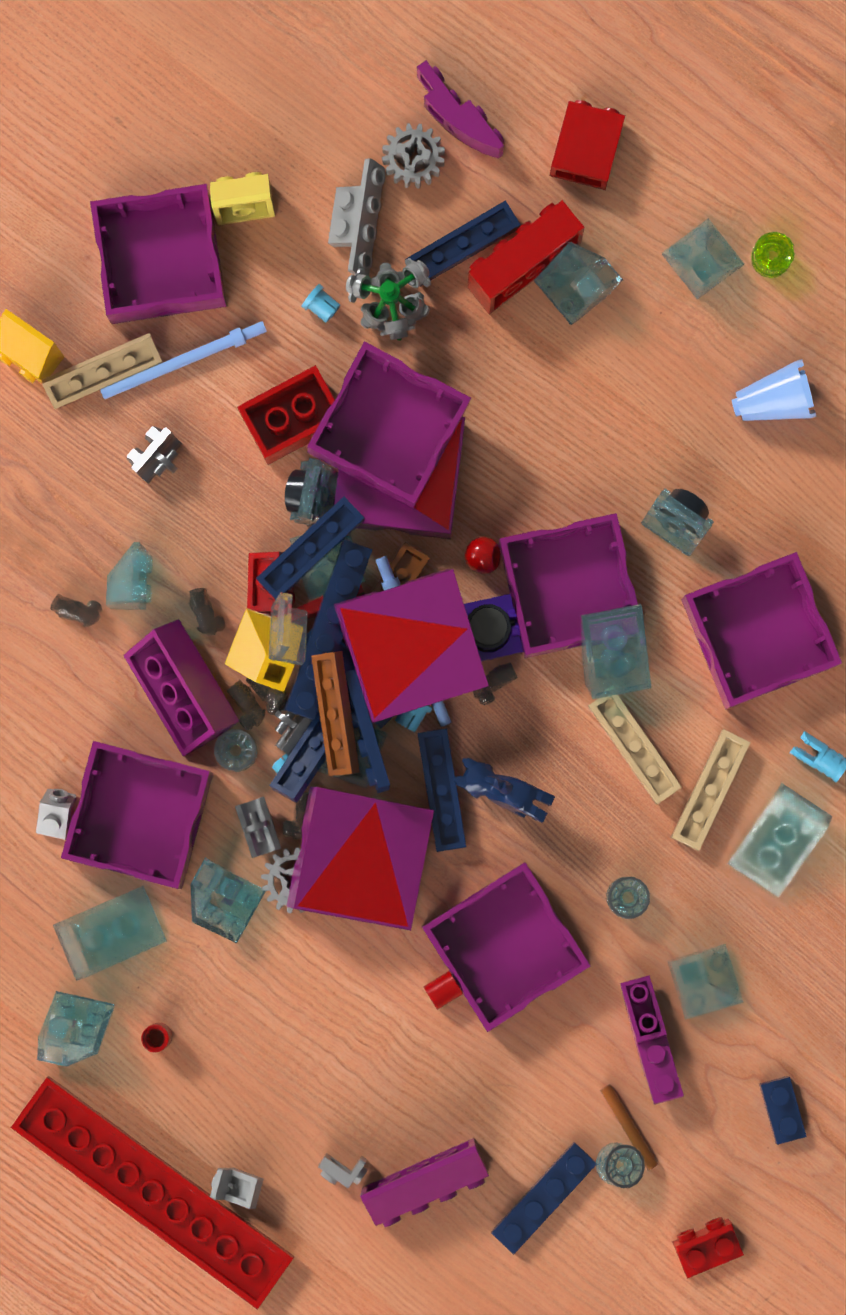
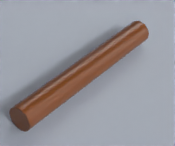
(628, 1126)

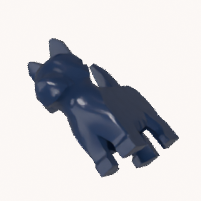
(503, 790)

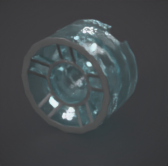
(227, 741)
(639, 892)
(624, 1176)

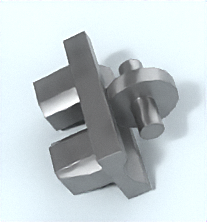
(157, 456)
(293, 733)
(258, 827)

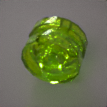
(760, 254)

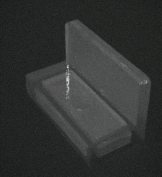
(287, 631)

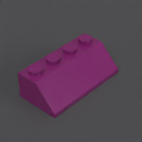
(180, 687)
(424, 1182)

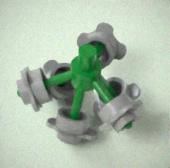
(388, 285)

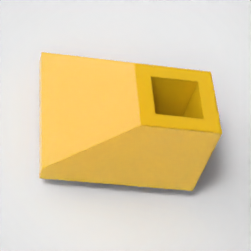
(251, 652)

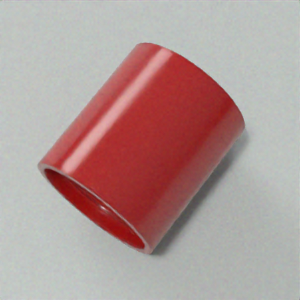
(443, 990)
(145, 1038)

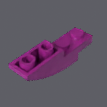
(464, 121)
(651, 1040)

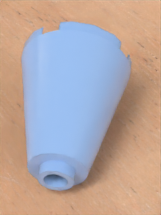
(776, 396)

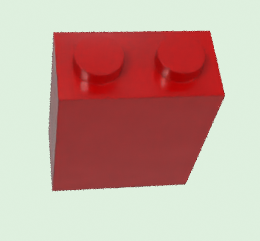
(587, 144)

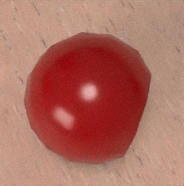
(482, 555)

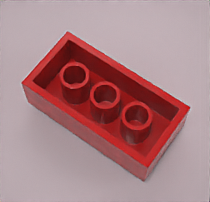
(524, 256)

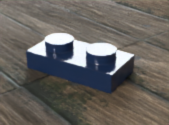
(782, 1110)

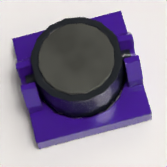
(491, 624)

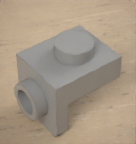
(55, 813)
(335, 1171)
(236, 1187)

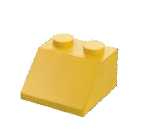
(27, 348)

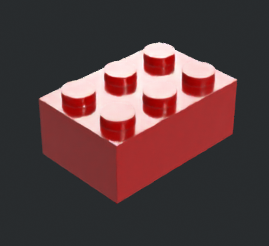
(287, 414)

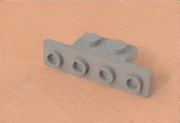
(357, 215)

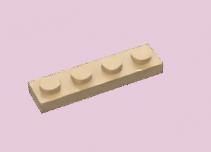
(101, 371)
(635, 747)
(710, 790)

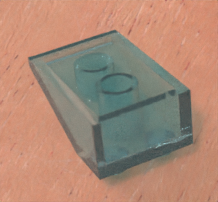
(615, 652)
(780, 840)
(109, 933)

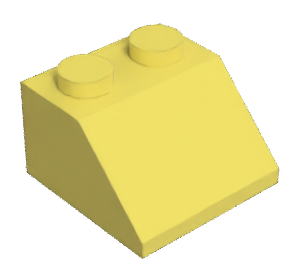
(242, 198)

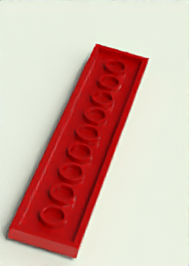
(152, 1192)

